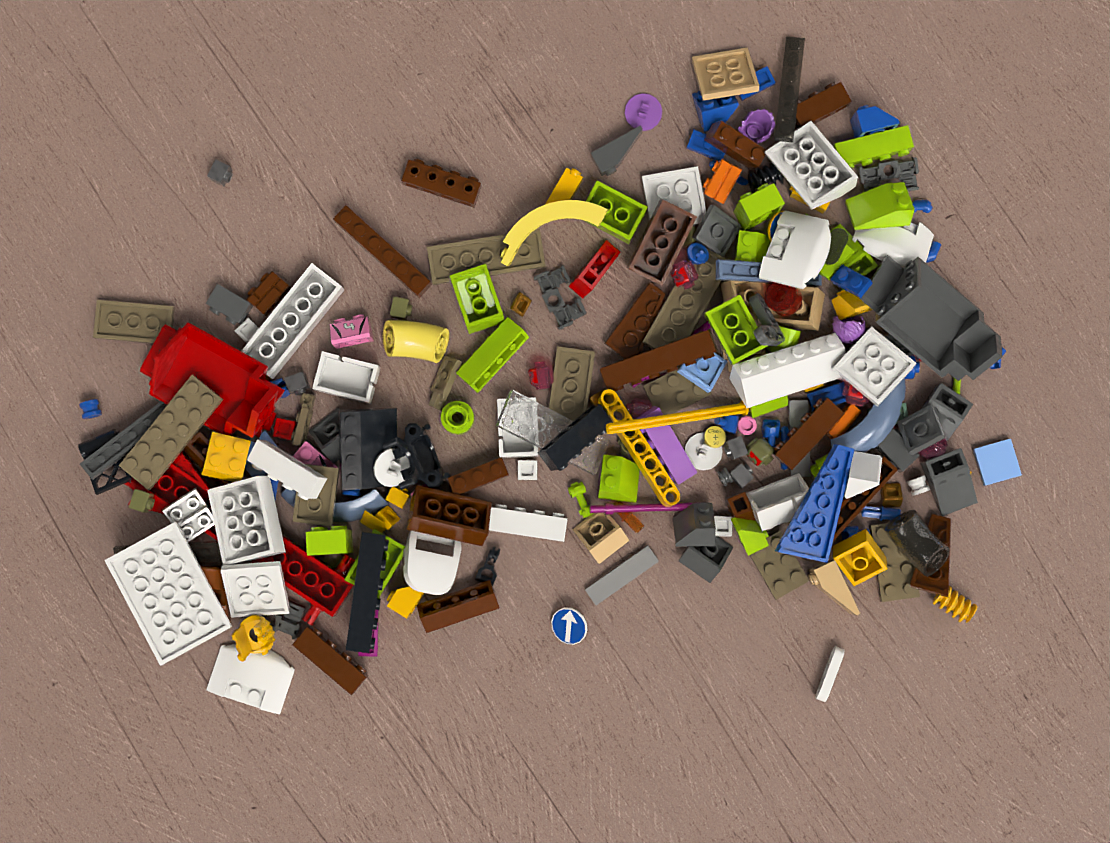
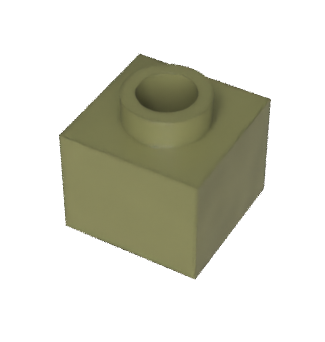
(400, 308)
(142, 501)

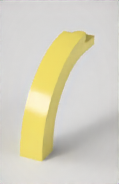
(552, 211)

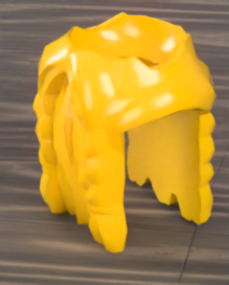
(244, 642)

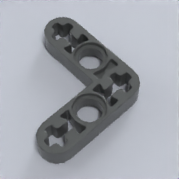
(769, 333)

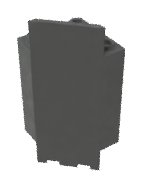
(932, 319)

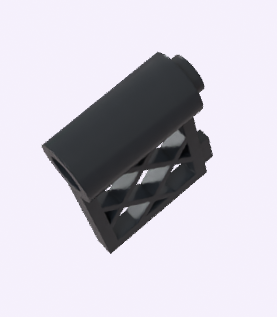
(92, 445)

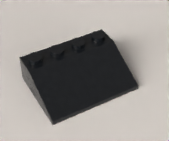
(361, 442)

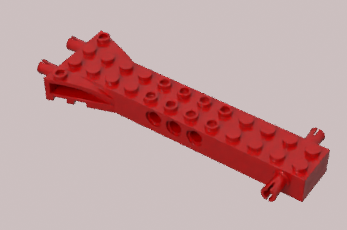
(302, 573)

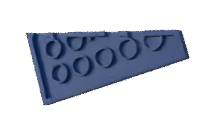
(815, 521)

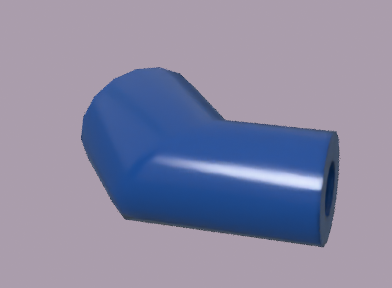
(924, 205)
(934, 249)

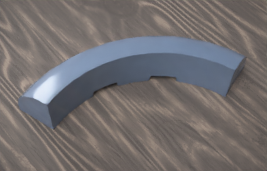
(876, 424)
(350, 510)

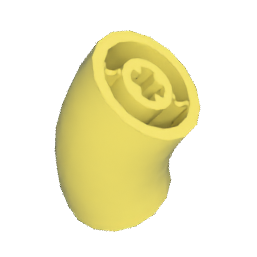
(415, 340)

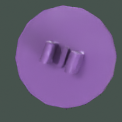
(643, 111)

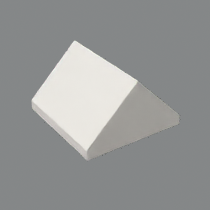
(863, 473)

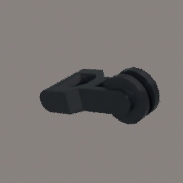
(493, 554)

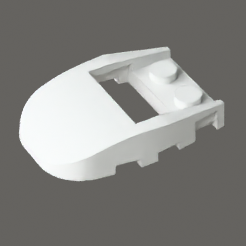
(427, 570)

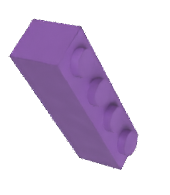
(668, 449)

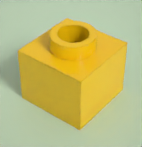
(398, 497)

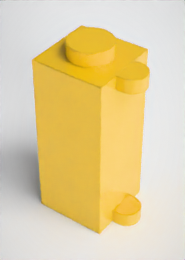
(566, 186)

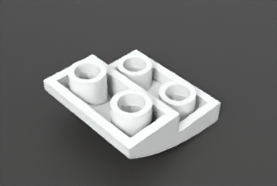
(190, 514)

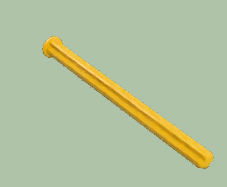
(676, 418)

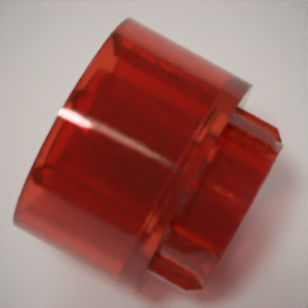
(787, 306)

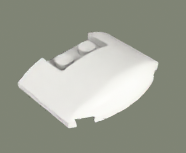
(899, 243)
(796, 250)
(256, 681)

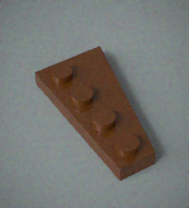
(634, 326)
(939, 581)

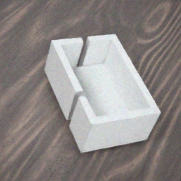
(346, 379)
(511, 445)
(777, 501)

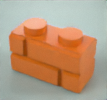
(722, 181)

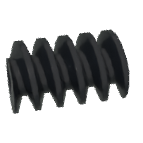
(766, 175)

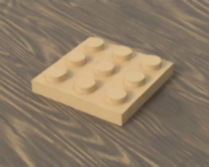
(725, 74)

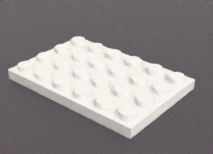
(168, 593)

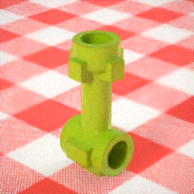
(577, 490)

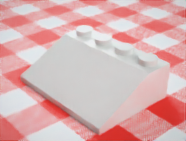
(813, 166)
(246, 520)

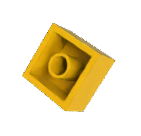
(226, 457)
(859, 557)

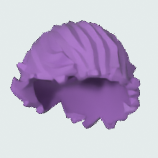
(758, 125)
(849, 329)

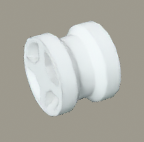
(918, 485)

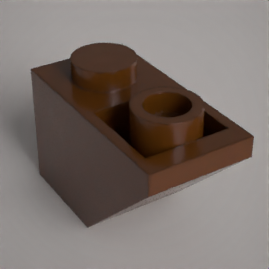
(740, 507)

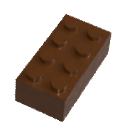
(661, 242)
(449, 515)

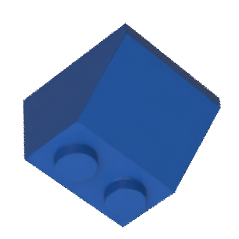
(871, 120)

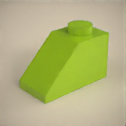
(750, 535)

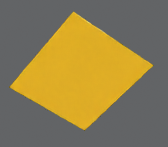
(372, 522)

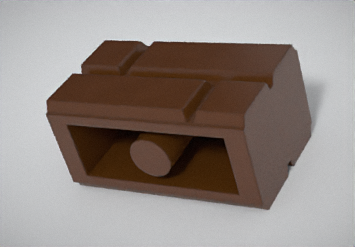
(268, 293)

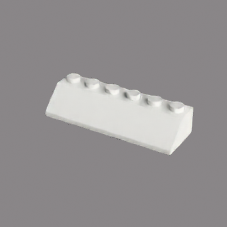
(787, 370)

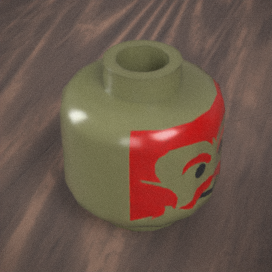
(760, 452)

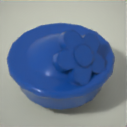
(697, 253)

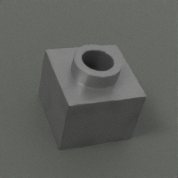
(220, 173)
(297, 383)
(735, 448)
(741, 475)

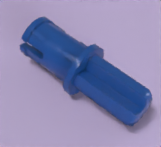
(880, 512)

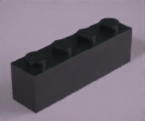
(575, 437)

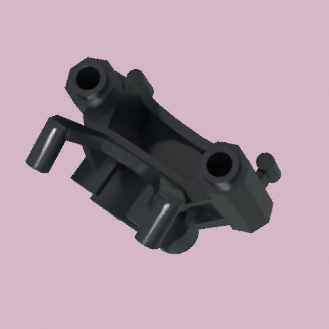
(421, 456)

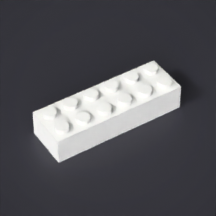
(293, 319)

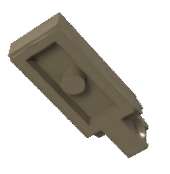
(444, 381)
(303, 419)

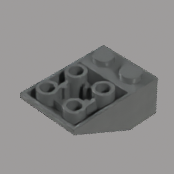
(949, 406)
(950, 481)

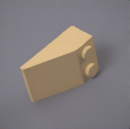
(808, 314)
(831, 582)

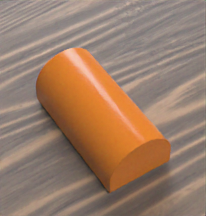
(843, 424)

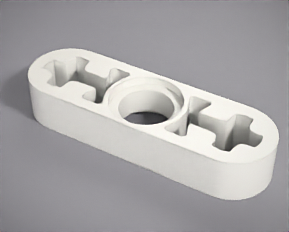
(829, 674)

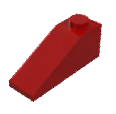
(594, 269)

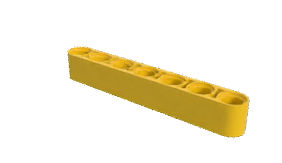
(647, 454)

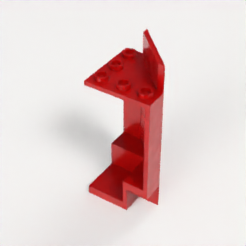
(224, 369)

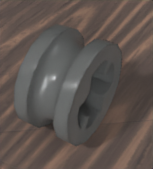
(724, 477)

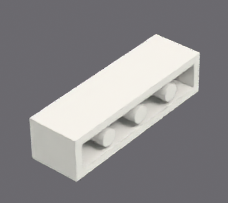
(286, 469)
(528, 524)

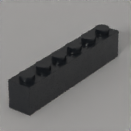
(365, 592)

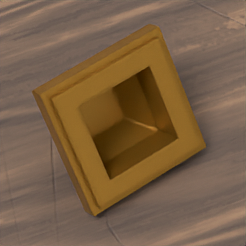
(520, 304)

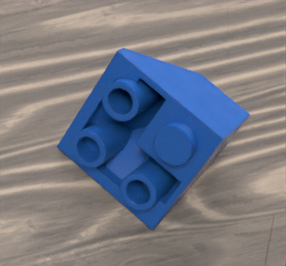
(714, 110)

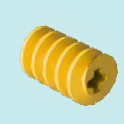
(957, 605)

